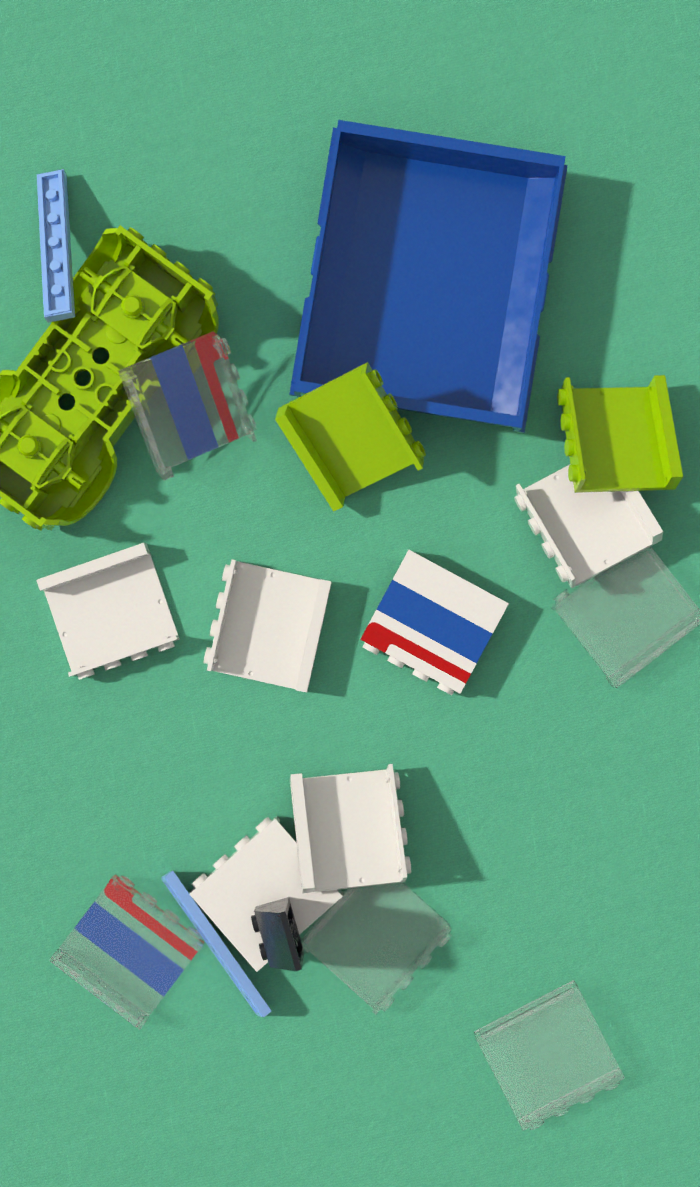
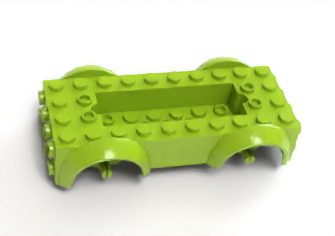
(135, 307)

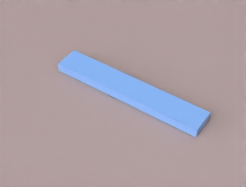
(55, 246)
(215, 944)

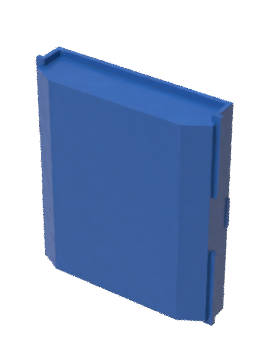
(431, 270)

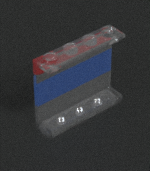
(187, 401)
(127, 950)

